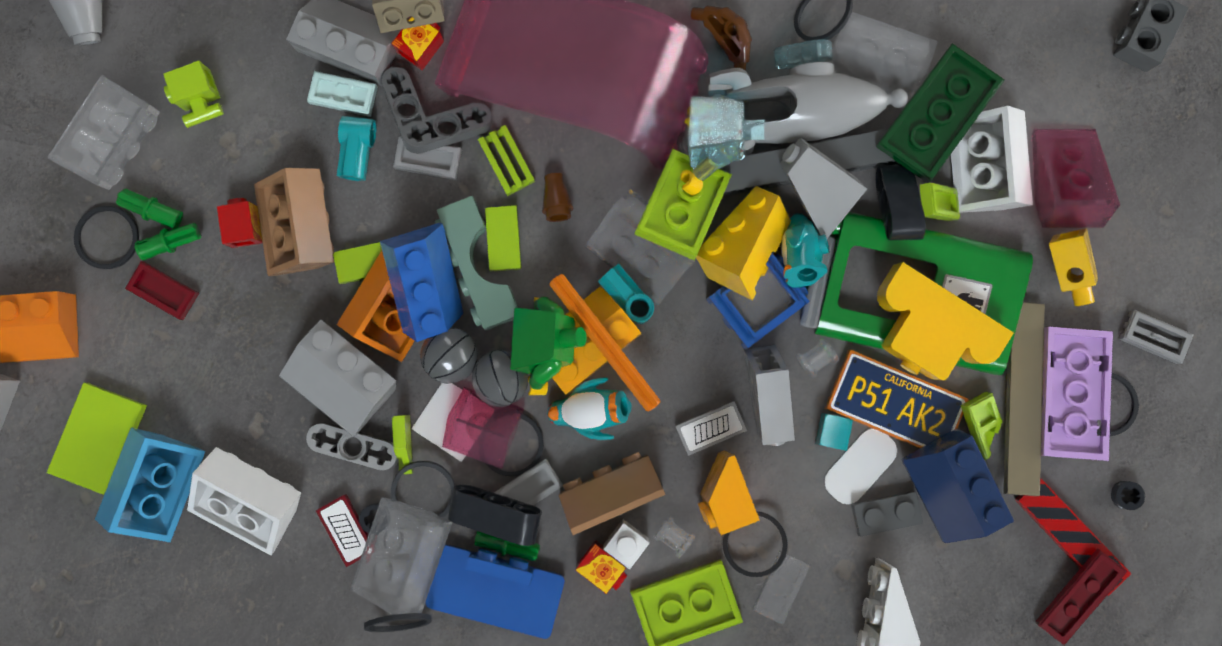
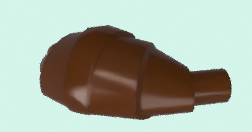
(728, 30)

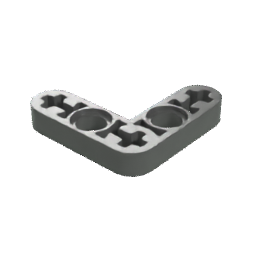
(419, 123)

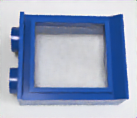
(770, 307)

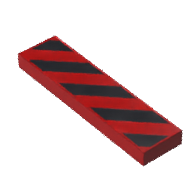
(1064, 527)

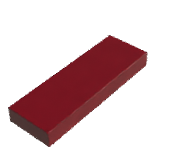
(1081, 596)

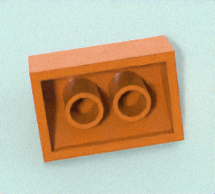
(374, 315)
(38, 326)

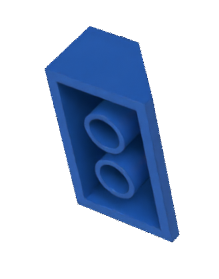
(422, 281)

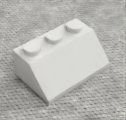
(993, 163)
(242, 500)

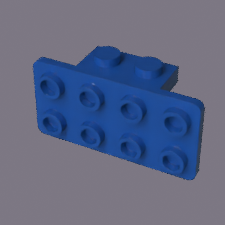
(496, 591)

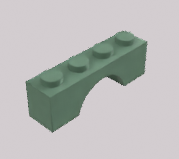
(463, 228)

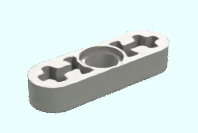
(328, 448)

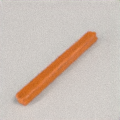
(604, 342)

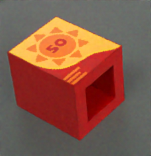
(418, 43)
(239, 223)
(601, 568)

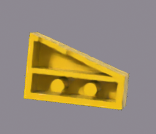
(744, 241)

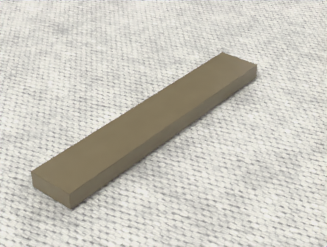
(1024, 404)

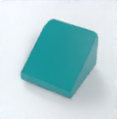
(834, 431)

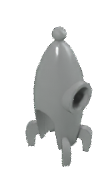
(816, 97)

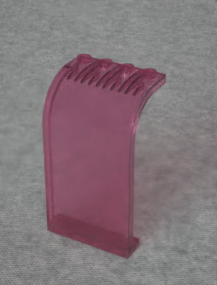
(580, 64)

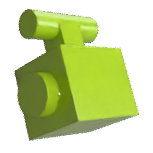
(192, 89)

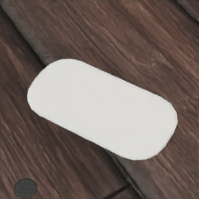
(860, 466)

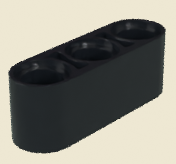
(900, 203)
(495, 514)

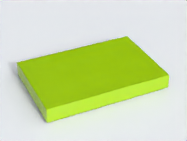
(674, 216)
(95, 437)
(686, 605)

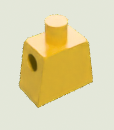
(1075, 251)

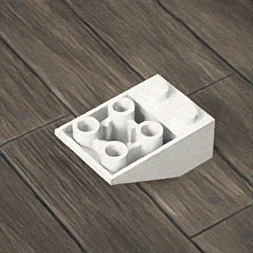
(886, 610)

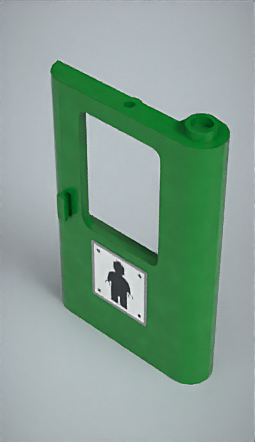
(973, 270)

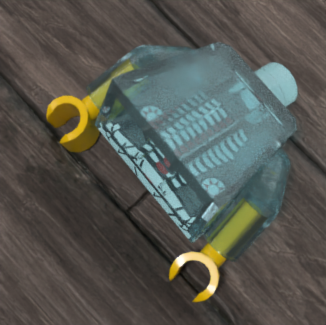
(716, 137)

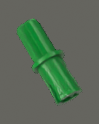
(149, 208)
(167, 241)
(505, 547)

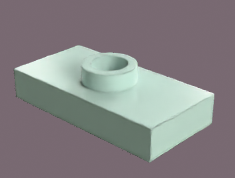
(342, 93)

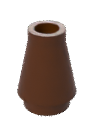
(556, 199)

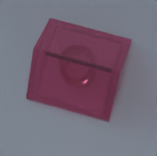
(481, 429)

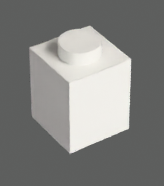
(626, 544)

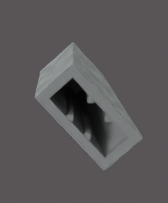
(821, 185)
(770, 395)

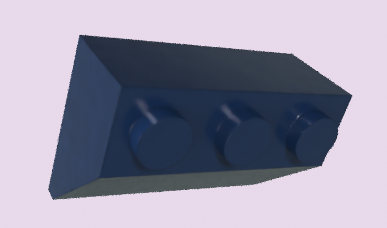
(957, 488)

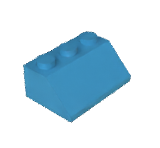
(149, 486)

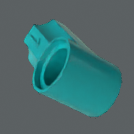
(356, 139)
(625, 292)

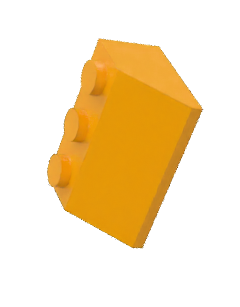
(589, 358)
(726, 496)

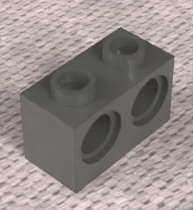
(1153, 34)

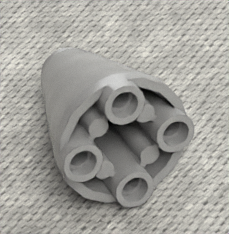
(80, 19)

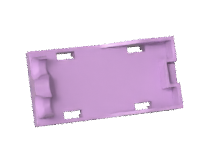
(1076, 393)

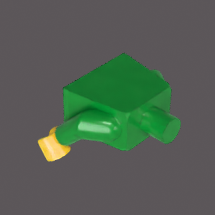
(543, 342)

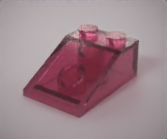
(1072, 179)

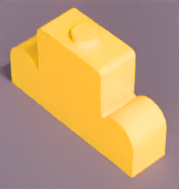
(936, 326)

